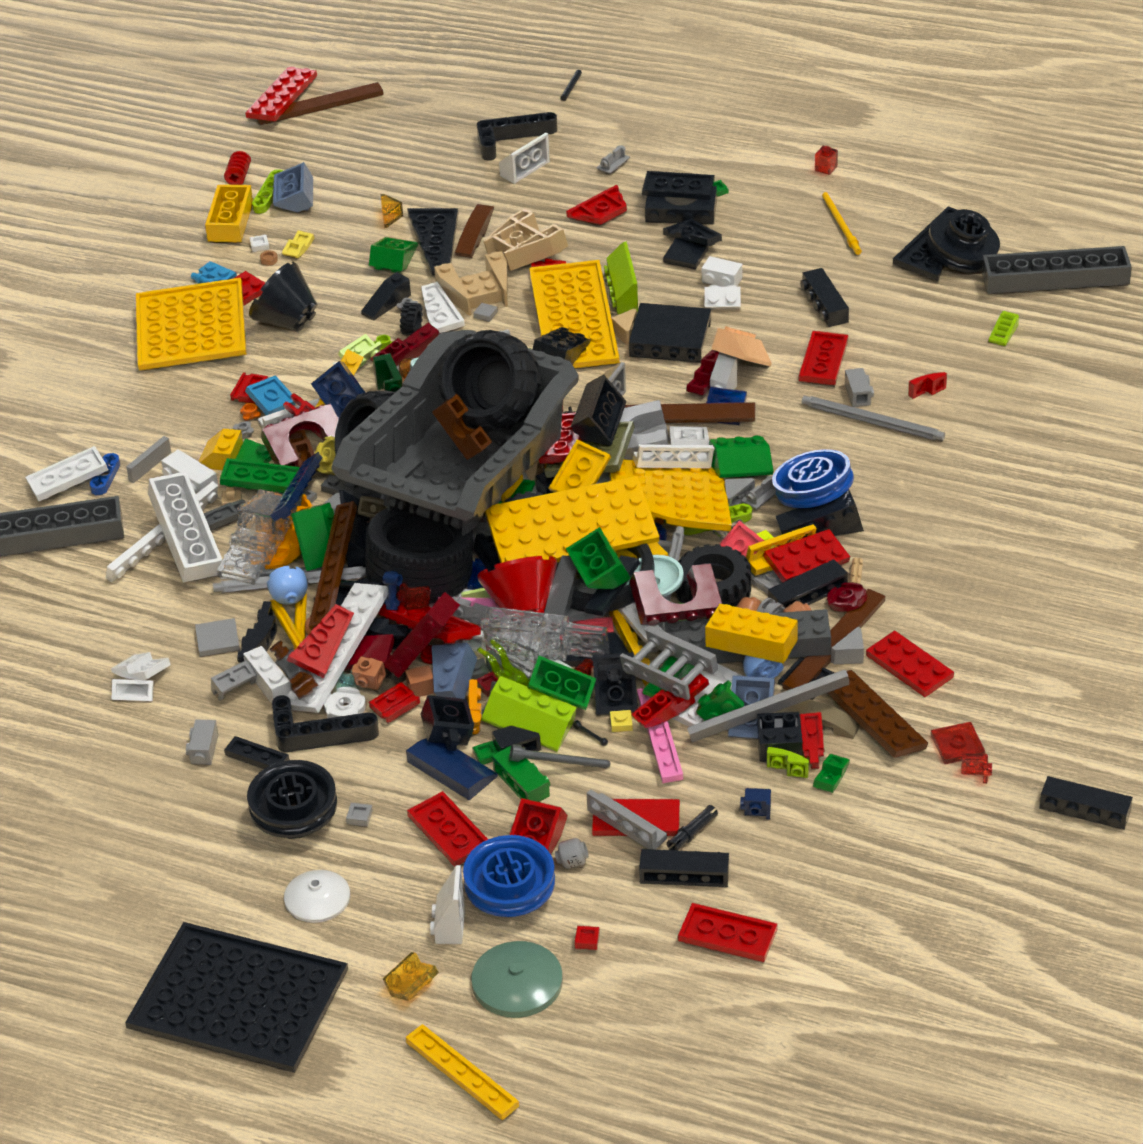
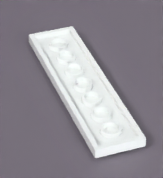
(365, 602)

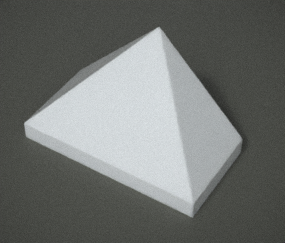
(132, 690)

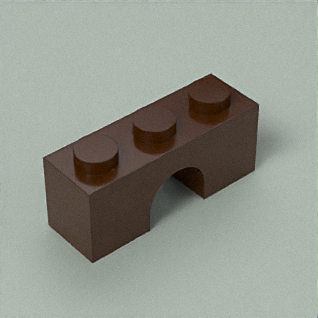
(451, 418)

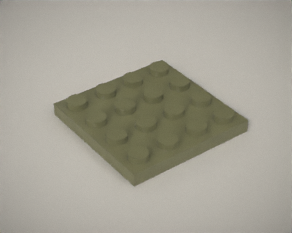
(616, 450)

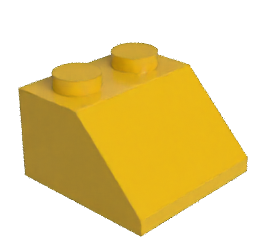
(220, 447)

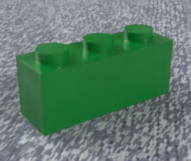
(521, 776)

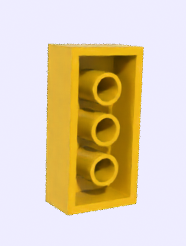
(229, 213)
(751, 633)

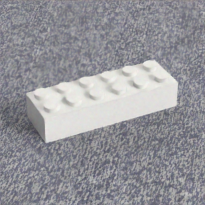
(184, 526)

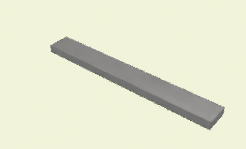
(768, 705)

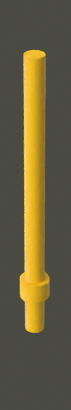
(851, 240)

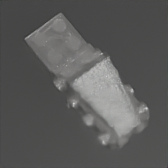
(254, 539)
(533, 634)

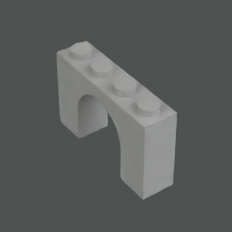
(644, 417)

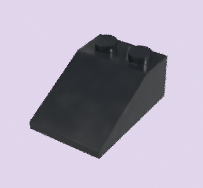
(613, 686)

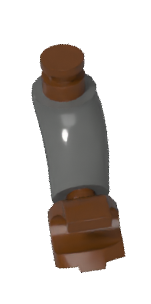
(301, 681)

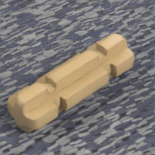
(856, 570)

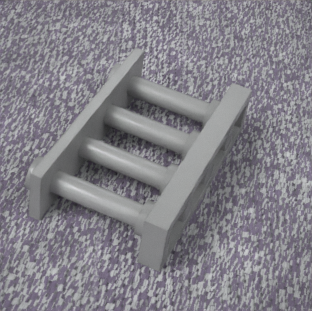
(670, 646)

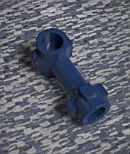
(392, 579)

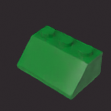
(741, 456)
(313, 533)
(598, 561)
(561, 682)

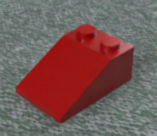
(539, 822)

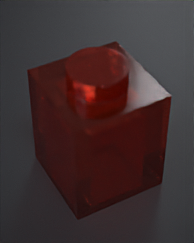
(826, 160)

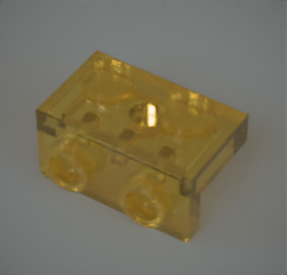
(409, 977)

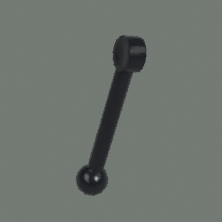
(577, 725)

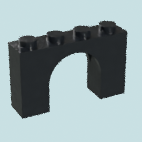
(661, 211)

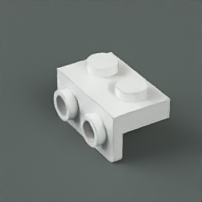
(722, 297)

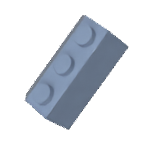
(293, 188)

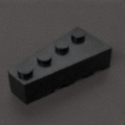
(838, 516)

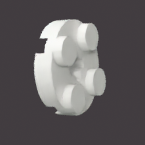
(350, 695)

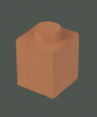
(420, 680)

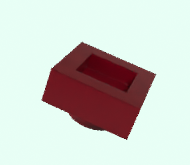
(485, 682)

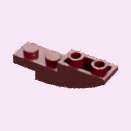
(412, 346)

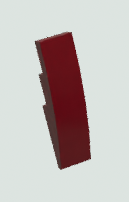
(701, 382)

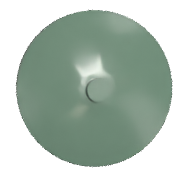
(517, 979)

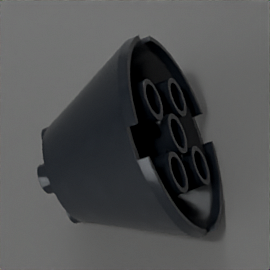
(285, 300)

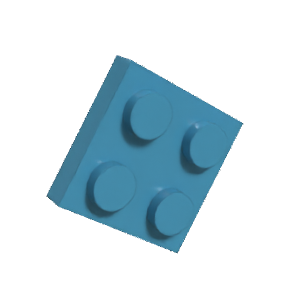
(269, 395)

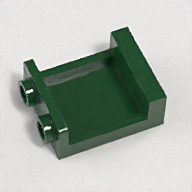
(386, 373)

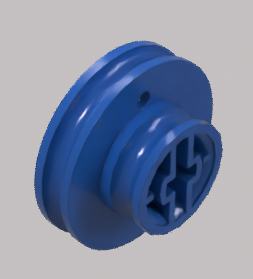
(813, 478)
(509, 876)

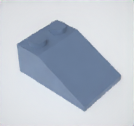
(750, 691)

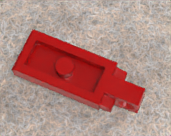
(812, 737)

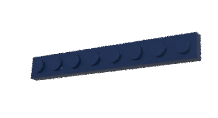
(296, 487)

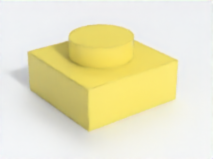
(621, 721)

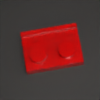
(244, 381)
(394, 702)

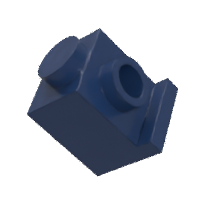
(756, 802)

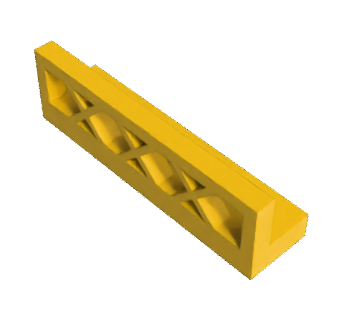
(758, 562)

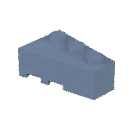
(452, 669)

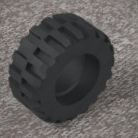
(726, 565)

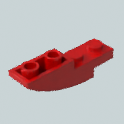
(666, 705)

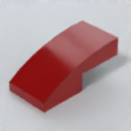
(928, 383)

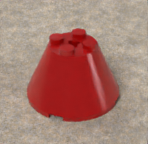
(520, 583)

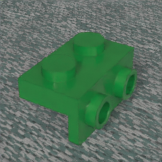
(718, 702)

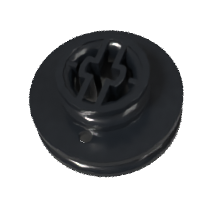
(962, 240)
(288, 784)

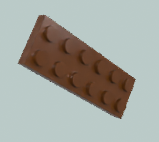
(877, 717)

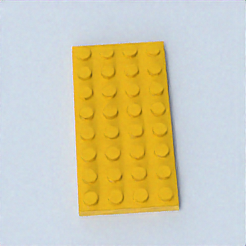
(577, 300)
(556, 520)

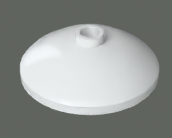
(317, 896)

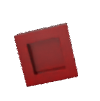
(587, 937)

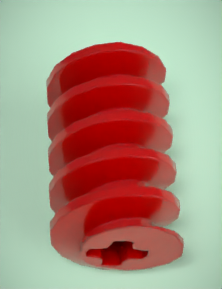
(237, 168)

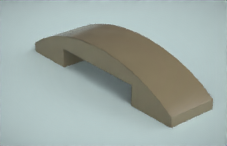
(832, 717)

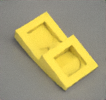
(299, 244)

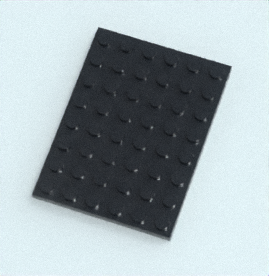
(237, 996)

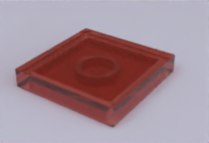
(955, 740)

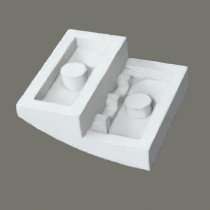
(140, 666)

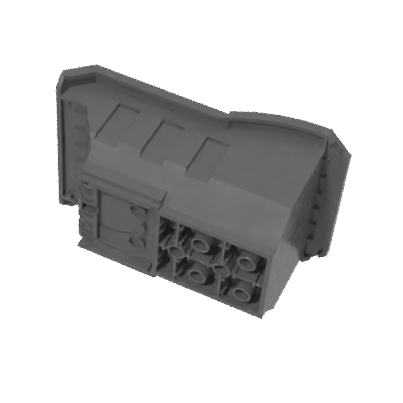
(416, 462)

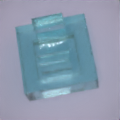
(346, 680)

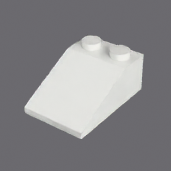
(688, 436)
(449, 911)

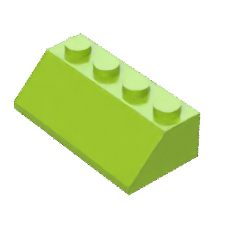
(621, 279)
(531, 710)

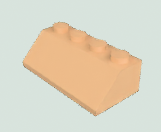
(740, 345)

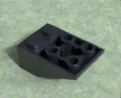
(562, 344)

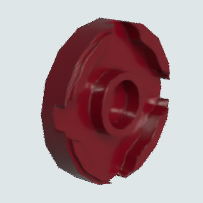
(847, 597)

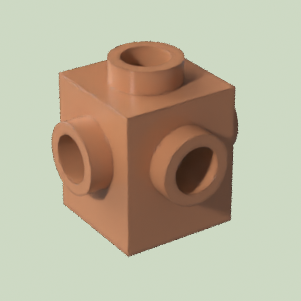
(369, 673)

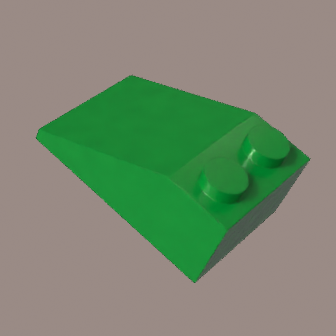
(392, 254)

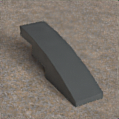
(562, 589)

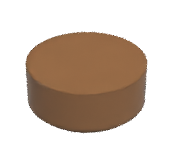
(268, 258)

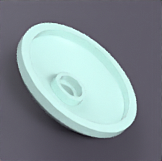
(667, 573)

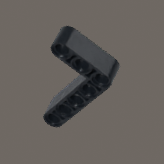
(512, 127)
(320, 732)

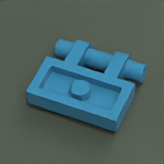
(212, 272)

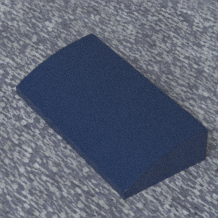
(337, 387)
(450, 768)

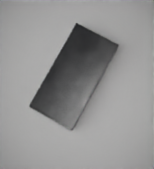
(678, 185)

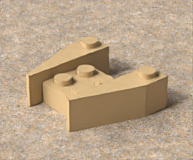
(523, 242)
(479, 288)

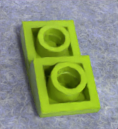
(782, 759)

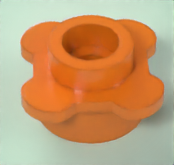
(250, 411)

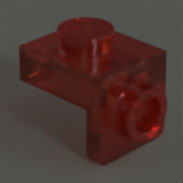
(414, 597)
(976, 765)

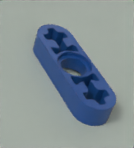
(106, 480)

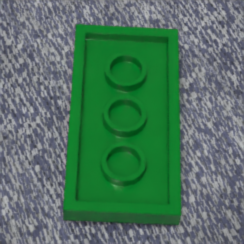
(257, 475)

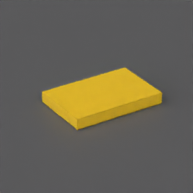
(580, 468)

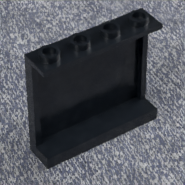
(669, 332)

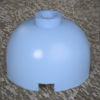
(287, 585)
(761, 668)

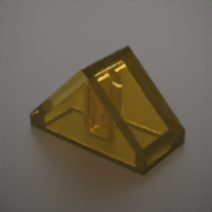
(391, 210)

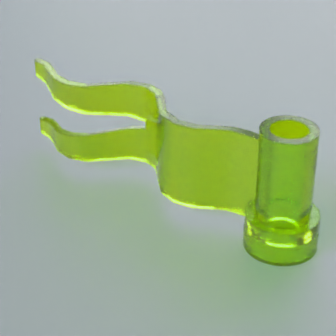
(509, 671)

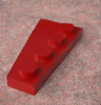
(321, 644)

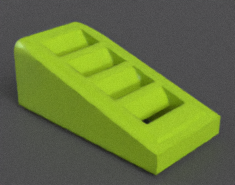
(1005, 326)

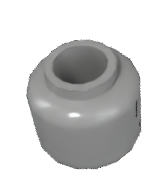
(572, 853)

